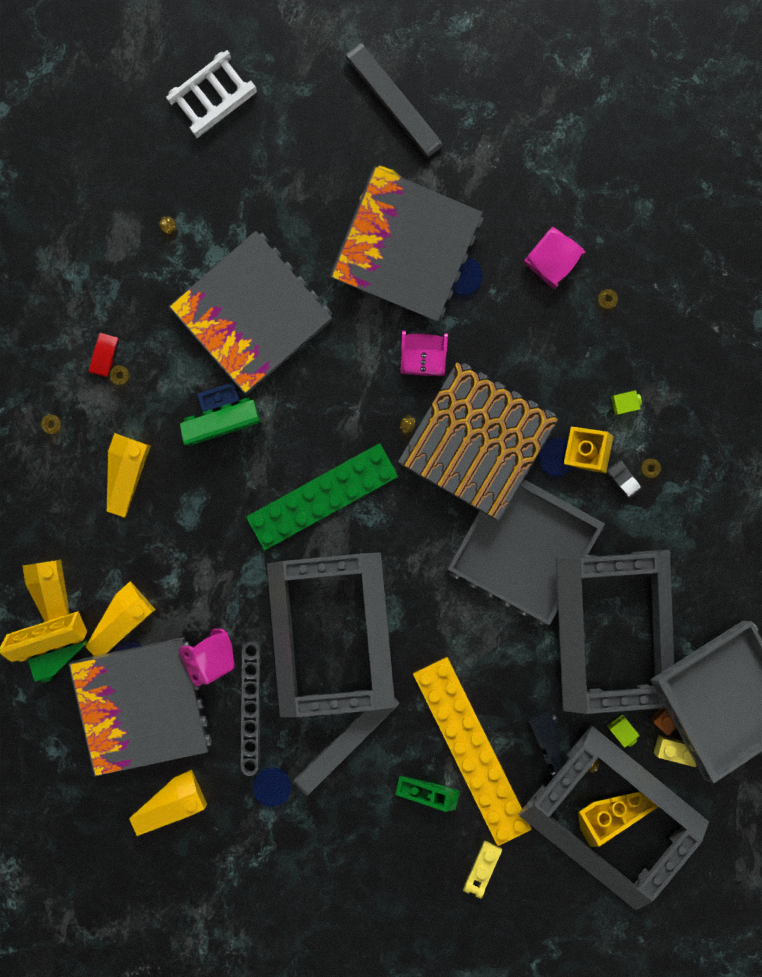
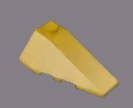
(125, 466)
(47, 588)
(122, 616)
(172, 803)
(611, 816)

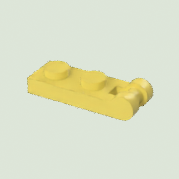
(482, 868)

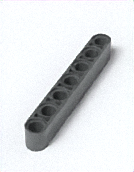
(394, 100)
(246, 716)
(340, 748)

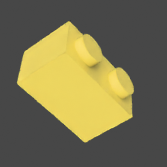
(673, 750)

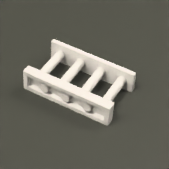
(229, 101)

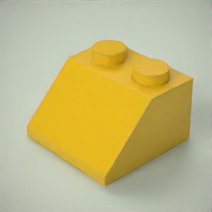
(588, 449)

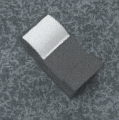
(623, 479)

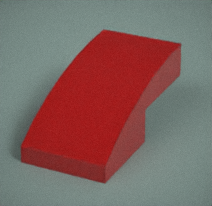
(103, 355)

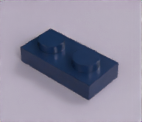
(218, 397)

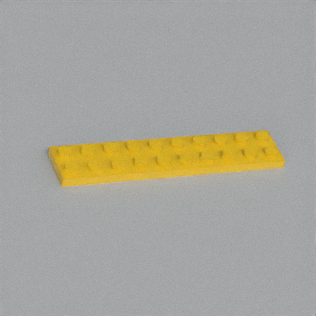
(472, 751)

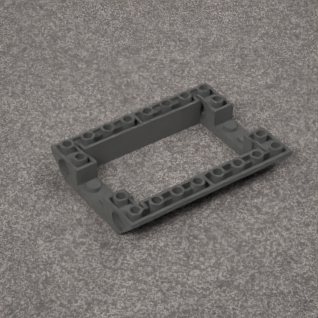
(571, 628)
(377, 631)
(547, 799)

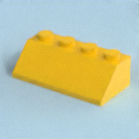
(43, 637)

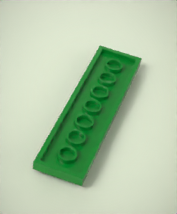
(322, 496)

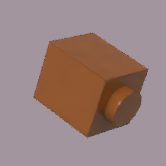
(663, 721)

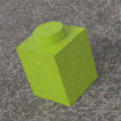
(626, 402)
(623, 731)

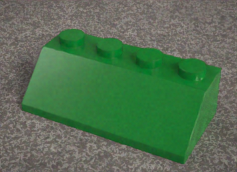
(219, 423)

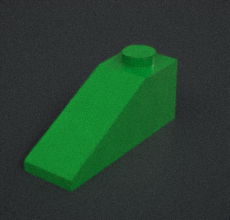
(51, 663)
(428, 793)

